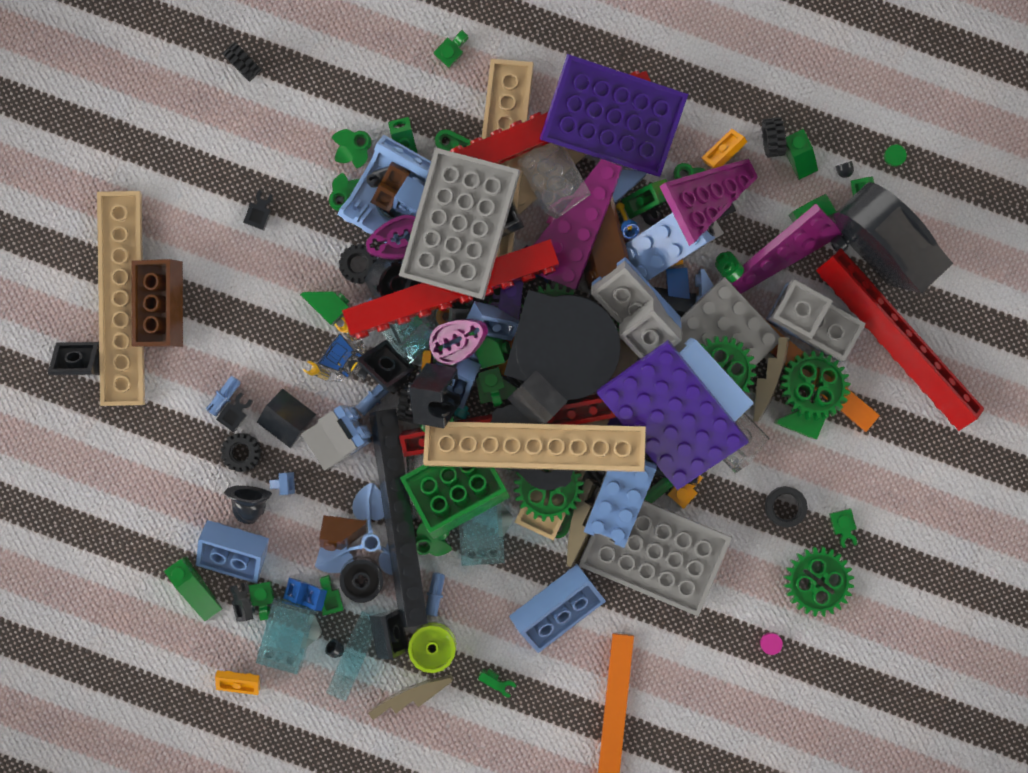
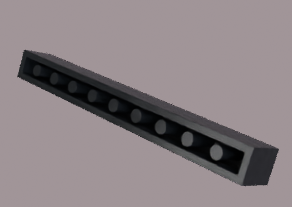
(398, 519)

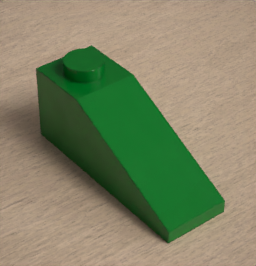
(193, 588)

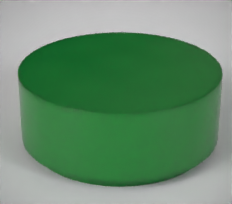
(895, 155)

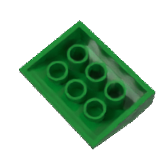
(452, 494)

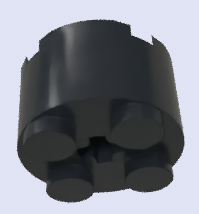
(384, 277)
(361, 592)

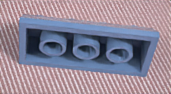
(557, 608)

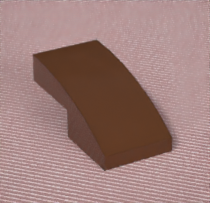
(389, 186)

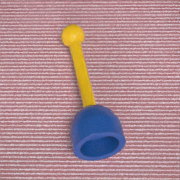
(627, 224)

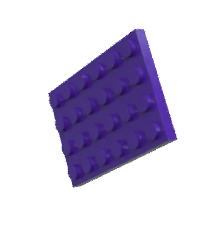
(613, 116)
(681, 416)

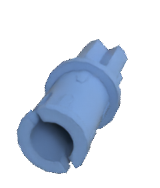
(223, 396)
(371, 399)
(435, 594)

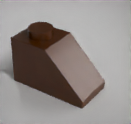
(340, 532)

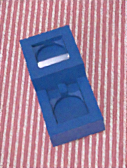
(677, 282)
(305, 594)

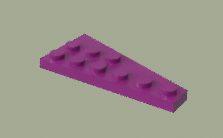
(706, 195)
(578, 228)
(798, 240)

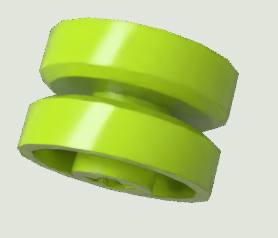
(435, 634)

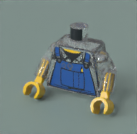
(340, 358)

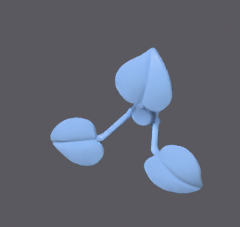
(367, 506)

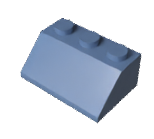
(231, 551)

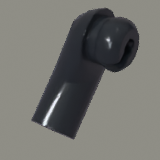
(376, 177)

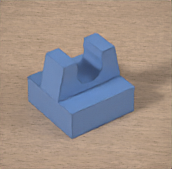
(284, 483)

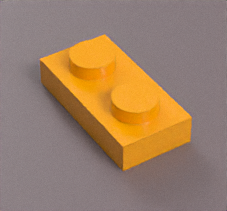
(724, 149)
(237, 682)

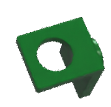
(403, 134)

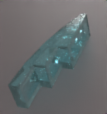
(352, 658)

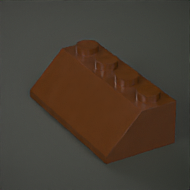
(607, 249)
(157, 303)

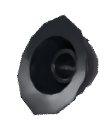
(247, 502)

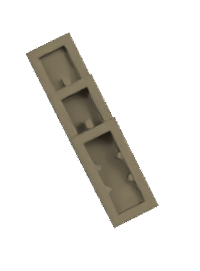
(767, 386)
(577, 537)
(418, 693)

